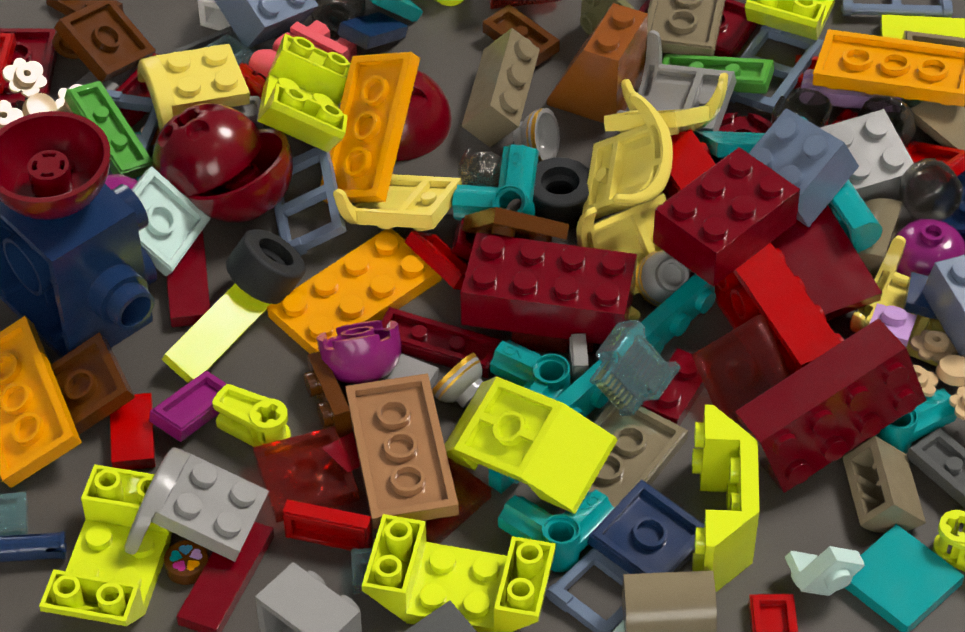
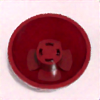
(426, 120)
(205, 147)
(52, 164)
(254, 188)

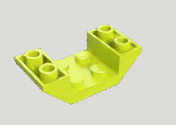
(792, 16)
(305, 93)
(531, 442)
(729, 464)
(101, 577)
(486, 587)

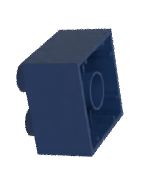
(79, 270)

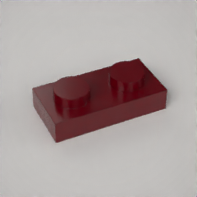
(681, 392)

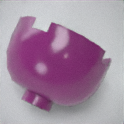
(928, 243)
(361, 351)

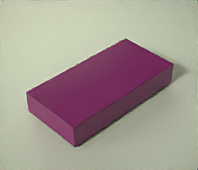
(188, 407)

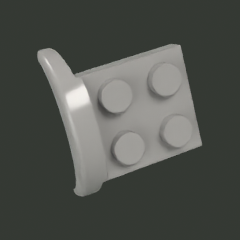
(680, 86)
(198, 504)

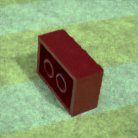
(726, 216)

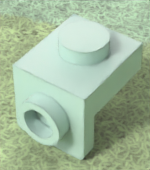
(825, 572)

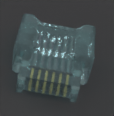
(631, 368)

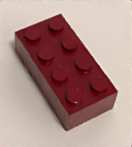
(546, 288)
(832, 405)

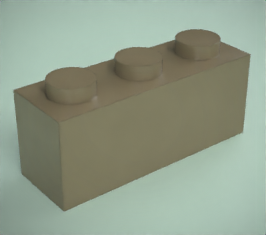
(500, 87)

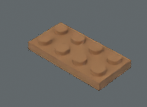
(401, 449)

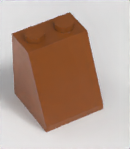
(607, 57)

